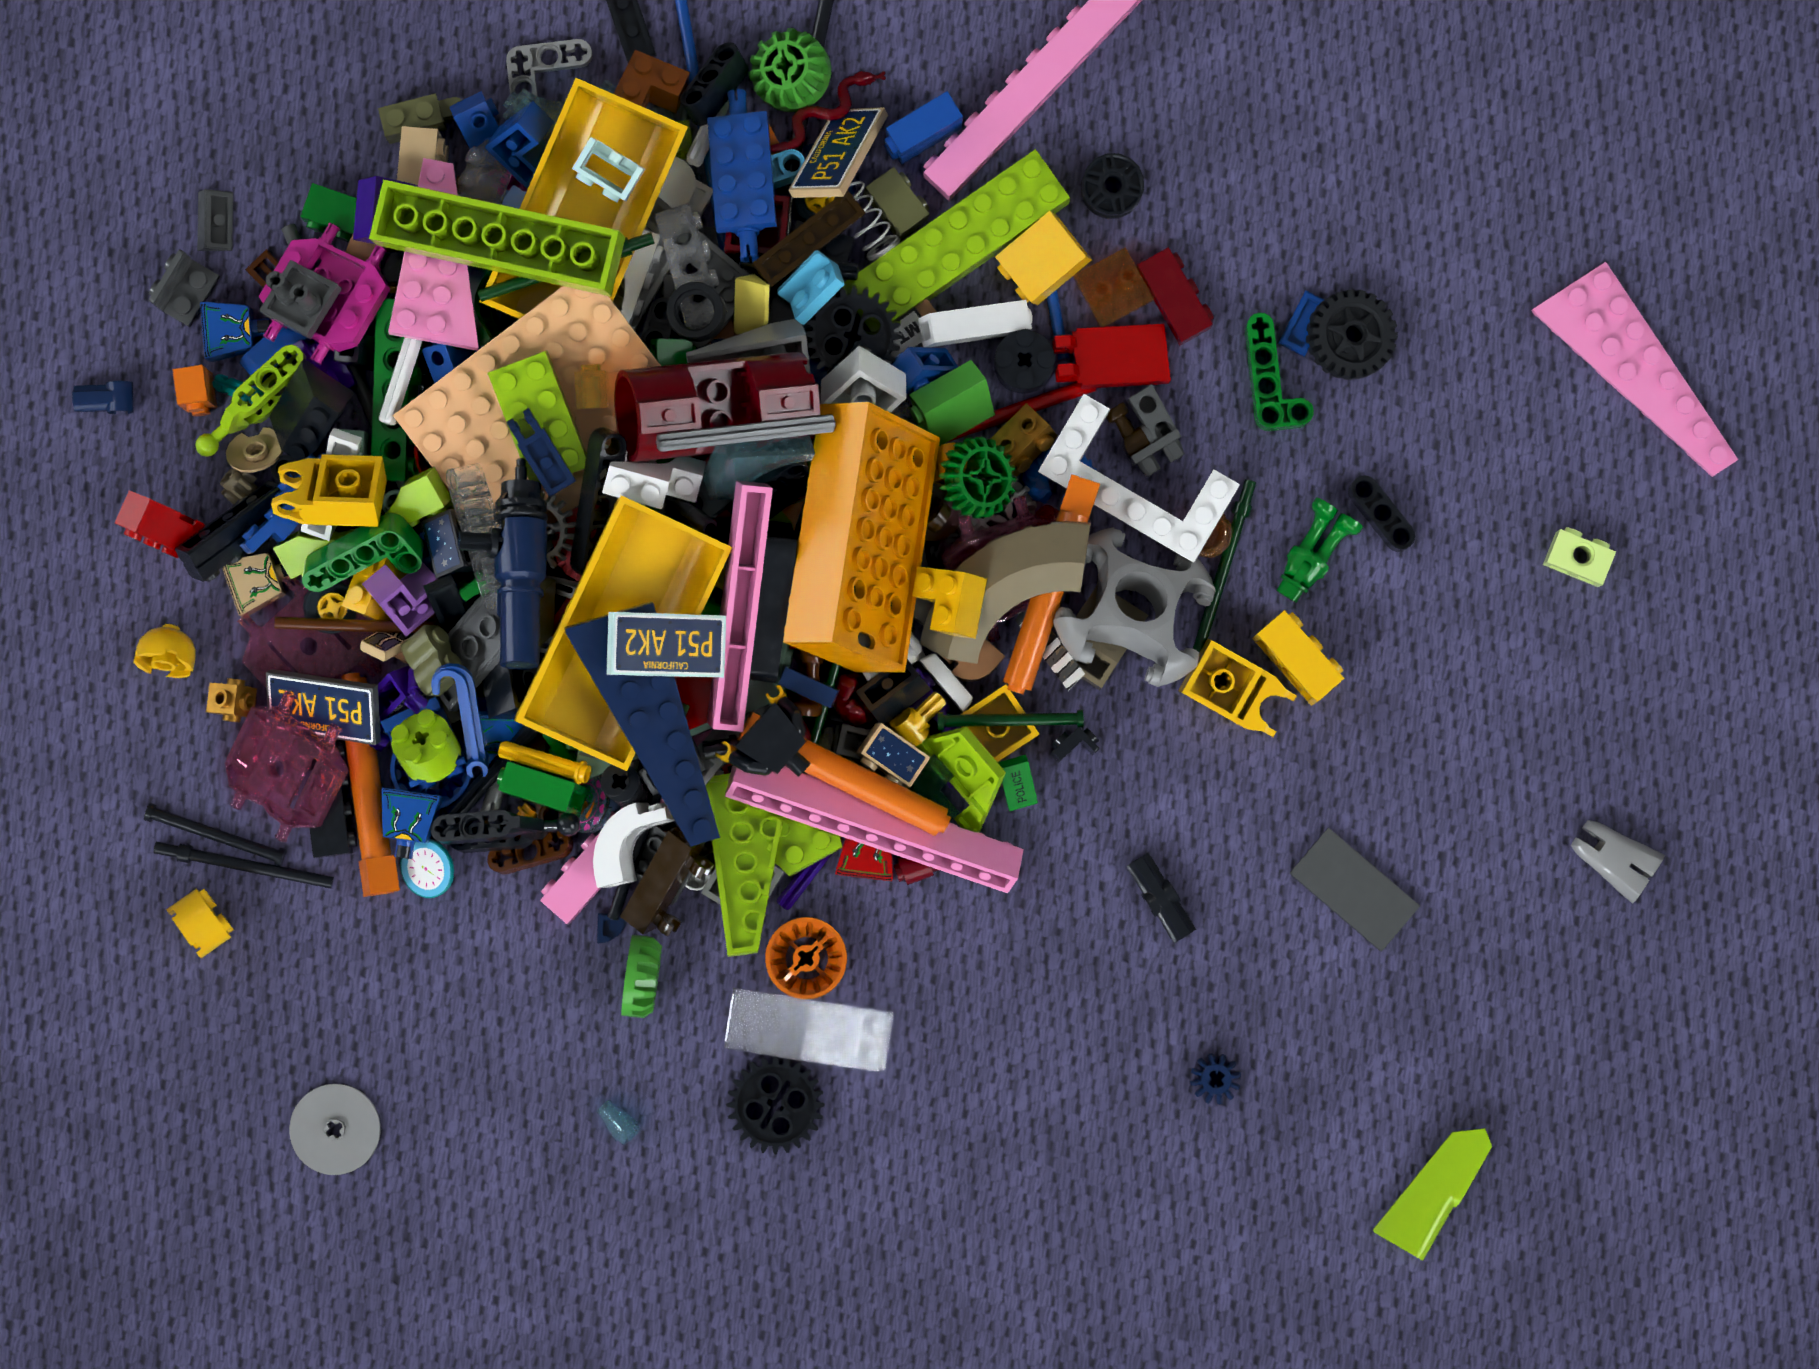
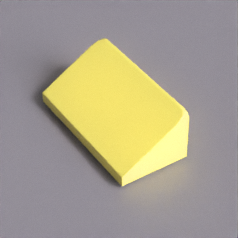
(750, 303)

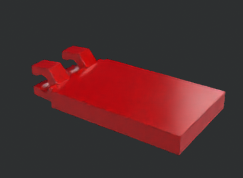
(1114, 356)

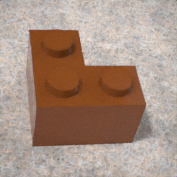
(652, 81)

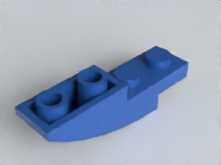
(274, 526)

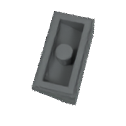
(215, 220)

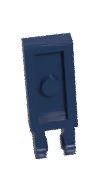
(542, 456)

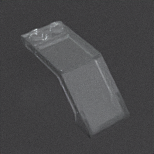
(808, 1030)

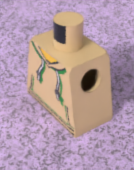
(255, 582)

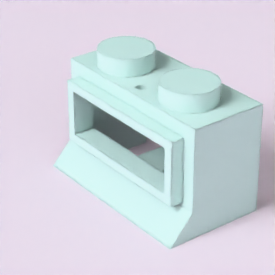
(614, 158)

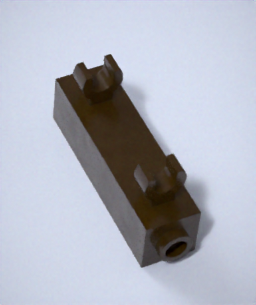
(661, 883)

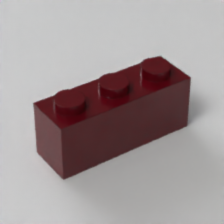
(1175, 296)

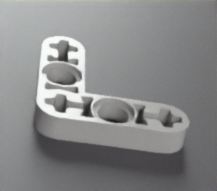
(535, 64)

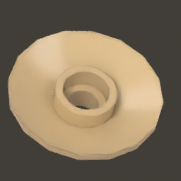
(253, 452)

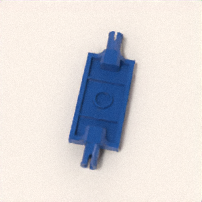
(742, 173)

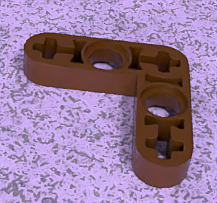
(545, 851)

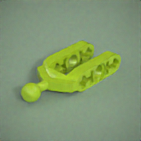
(240, 417)

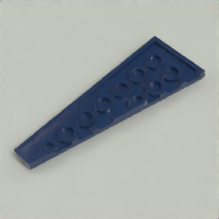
(654, 725)

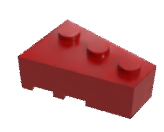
(156, 523)

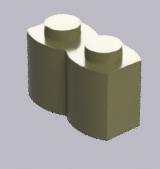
(427, 652)

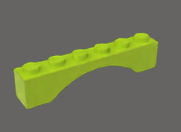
(417, 498)

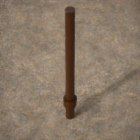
(343, 624)

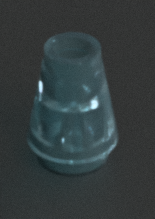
(618, 1122)

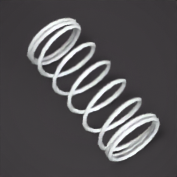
(893, 239)

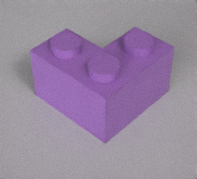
(404, 598)

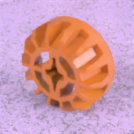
(785, 978)

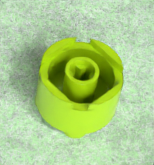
(425, 746)

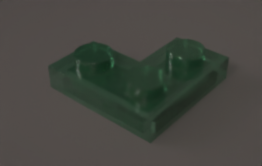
(931, 780)

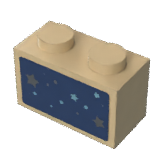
(892, 755)

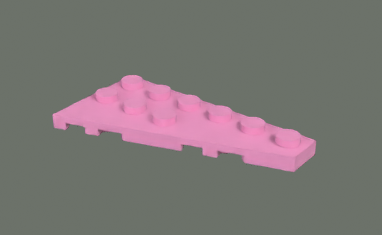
(433, 293)

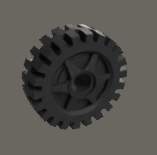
(1373, 328)

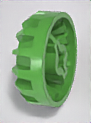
(805, 79)
(641, 976)

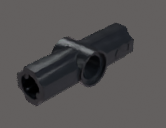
(1161, 897)

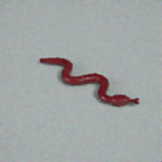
(860, 78)

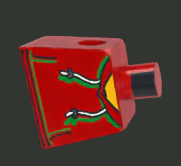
(864, 862)

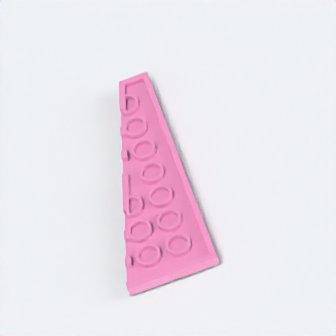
(1614, 338)

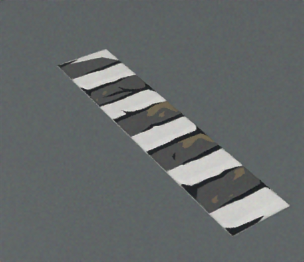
(1059, 659)

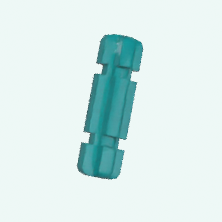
(229, 385)

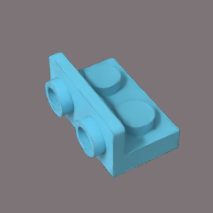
(811, 286)

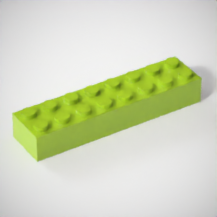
(497, 237)
(962, 237)

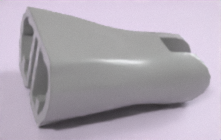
(1614, 856)

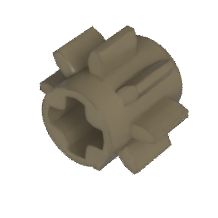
(237, 485)

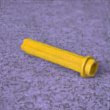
(579, 772)

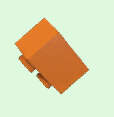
(195, 389)

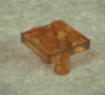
(1113, 288)

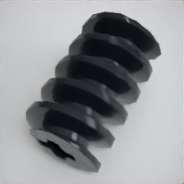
(624, 786)

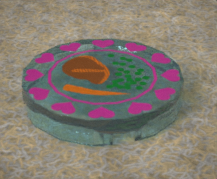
(596, 807)

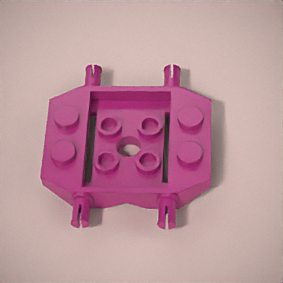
(357, 303)

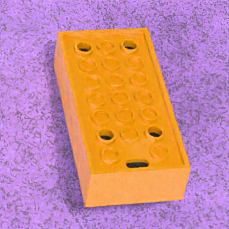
(862, 539)

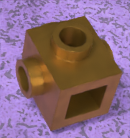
(237, 699)

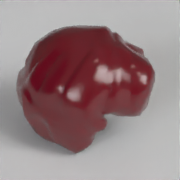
(848, 703)

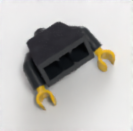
(771, 740)

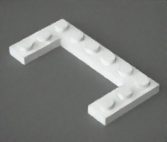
(1180, 536)

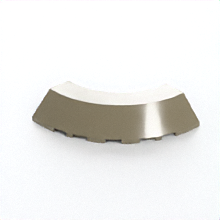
(1016, 569)

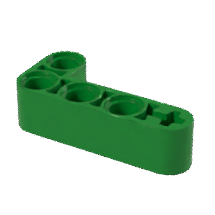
(1271, 373)
(362, 549)

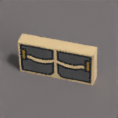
(383, 645)

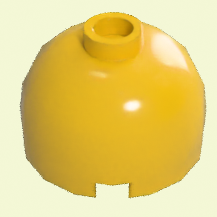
(164, 649)

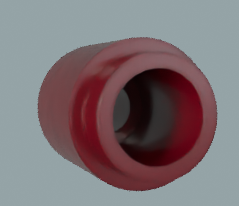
(912, 871)

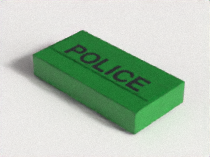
(1018, 783)

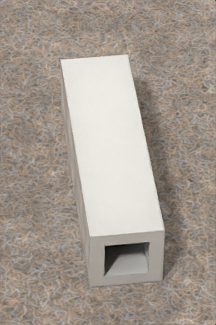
(974, 323)

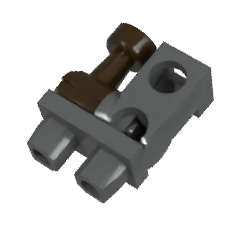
(1152, 436)

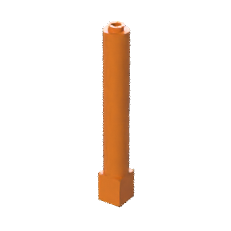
(1042, 608)
(869, 786)
(377, 864)

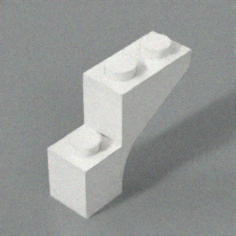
(652, 482)

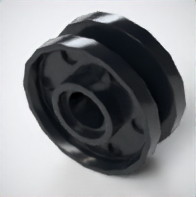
(1123, 171)

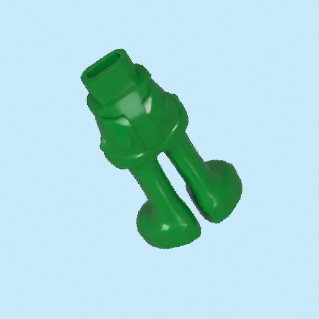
(1304, 564)

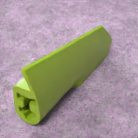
(1430, 1197)

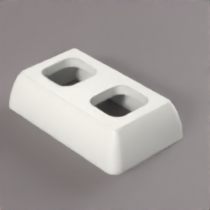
(947, 681)

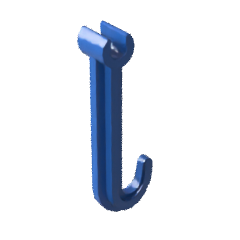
(469, 714)

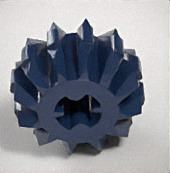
(1204, 1078)

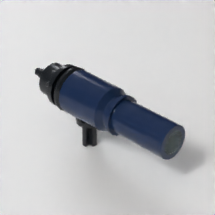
(519, 566)

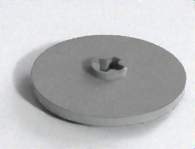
(331, 1153)

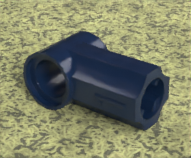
(100, 398)

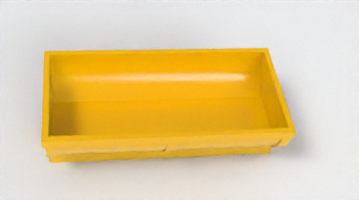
(555, 190)
(634, 562)

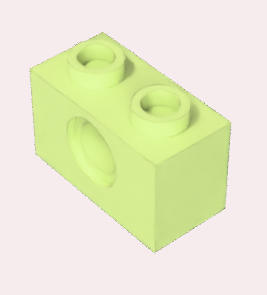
(1561, 557)

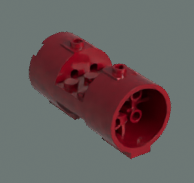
(708, 397)

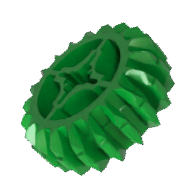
(970, 492)

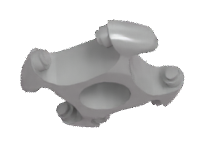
(1112, 626)

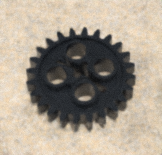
(826, 327)
(752, 1091)

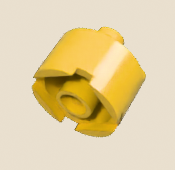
(199, 922)

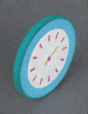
(429, 871)

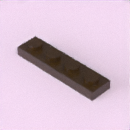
(808, 238)

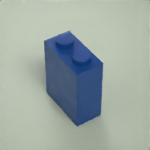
(923, 128)

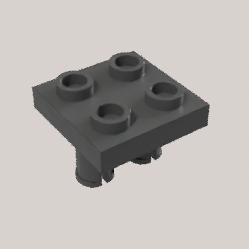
(299, 298)

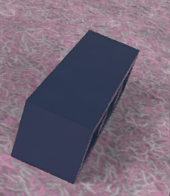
(809, 687)

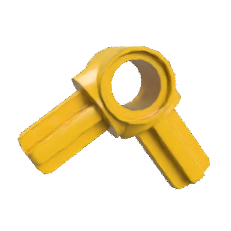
(913, 723)

